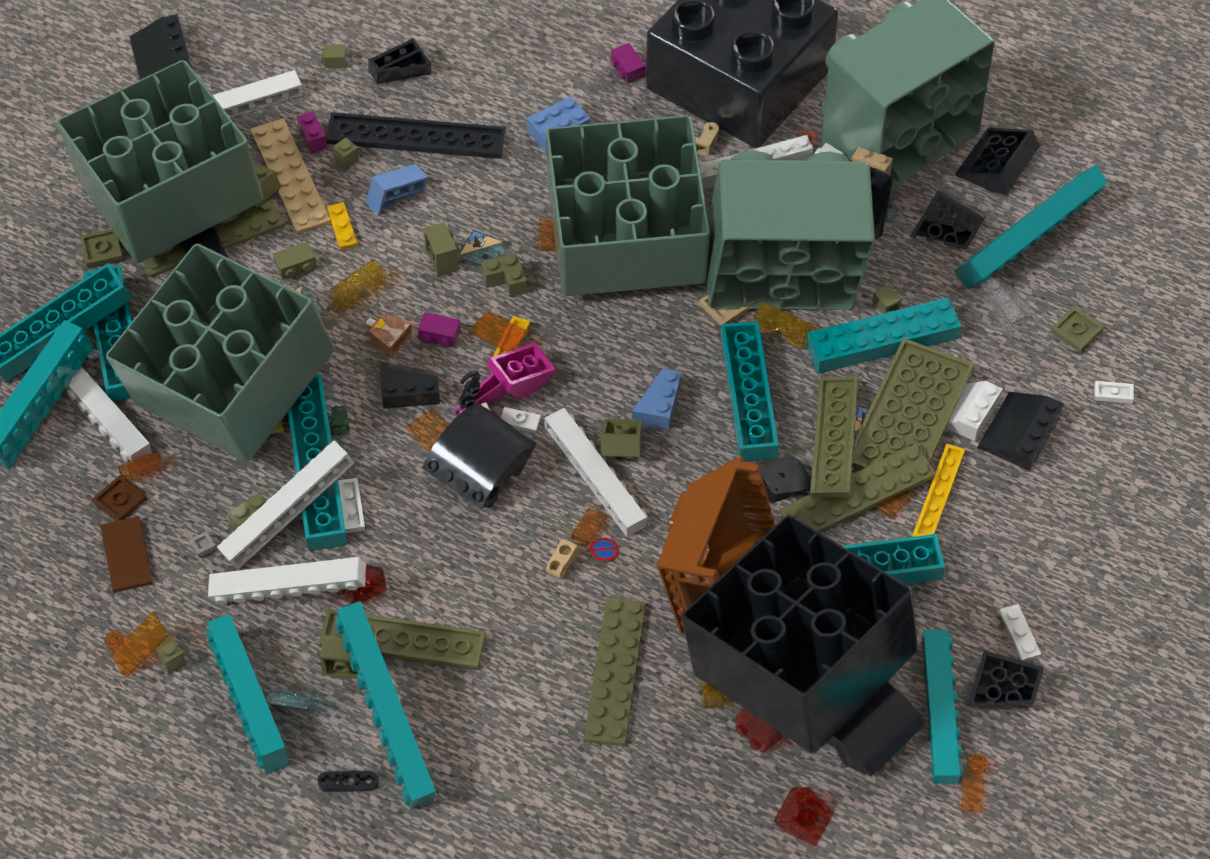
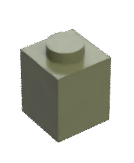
(334, 56)
(345, 153)
(886, 299)

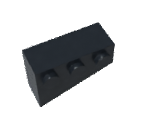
(399, 63)

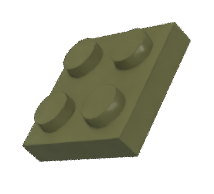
(101, 248)
(1077, 329)

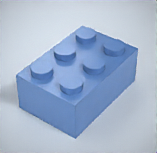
(558, 115)

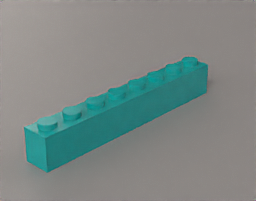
(940, 707)

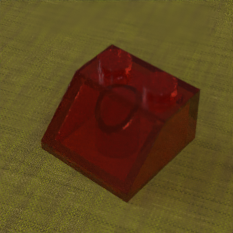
(374, 585)
(760, 734)
(804, 815)

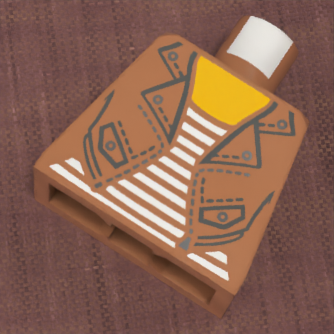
(389, 333)

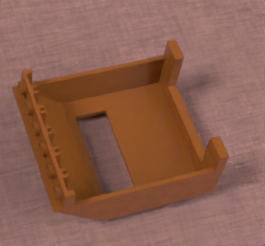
(712, 531)

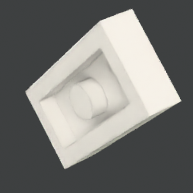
(1113, 392)
(521, 420)

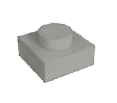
(202, 544)

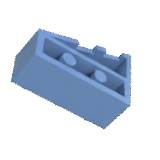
(395, 185)
(659, 400)

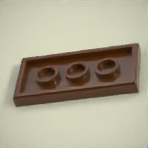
(126, 554)

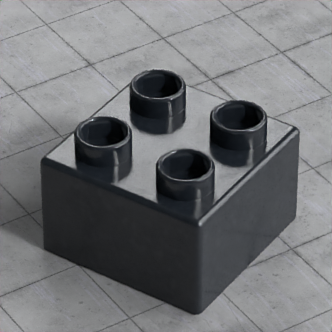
(740, 60)
(801, 632)

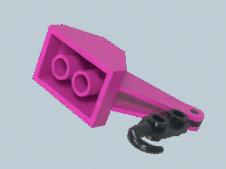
(514, 373)

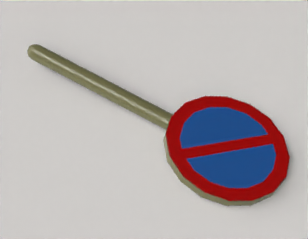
(602, 548)

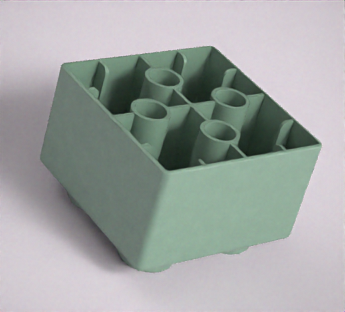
(908, 86)
(161, 161)
(627, 205)
(789, 232)
(221, 351)

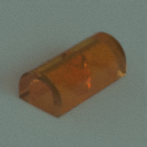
(140, 466)

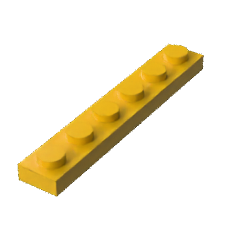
(939, 491)

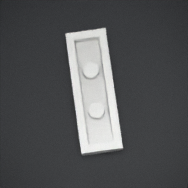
(351, 505)
(1020, 633)

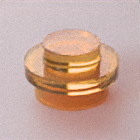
(114, 639)
(978, 763)

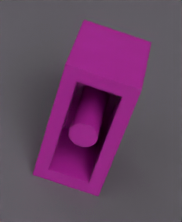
(627, 63)
(311, 132)
(439, 329)

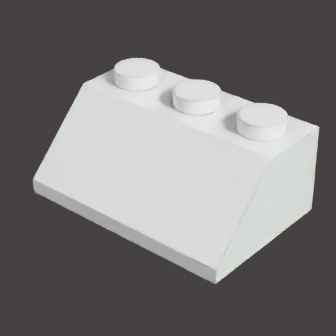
(974, 408)

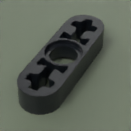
(347, 774)

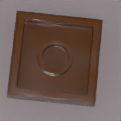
(119, 499)

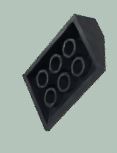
(159, 46)
(999, 158)
(1021, 428)

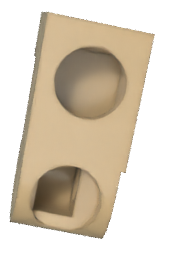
(707, 139)
(562, 558)

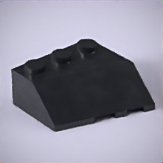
(949, 221)
(408, 386)
(1005, 682)

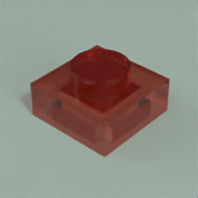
(810, 134)

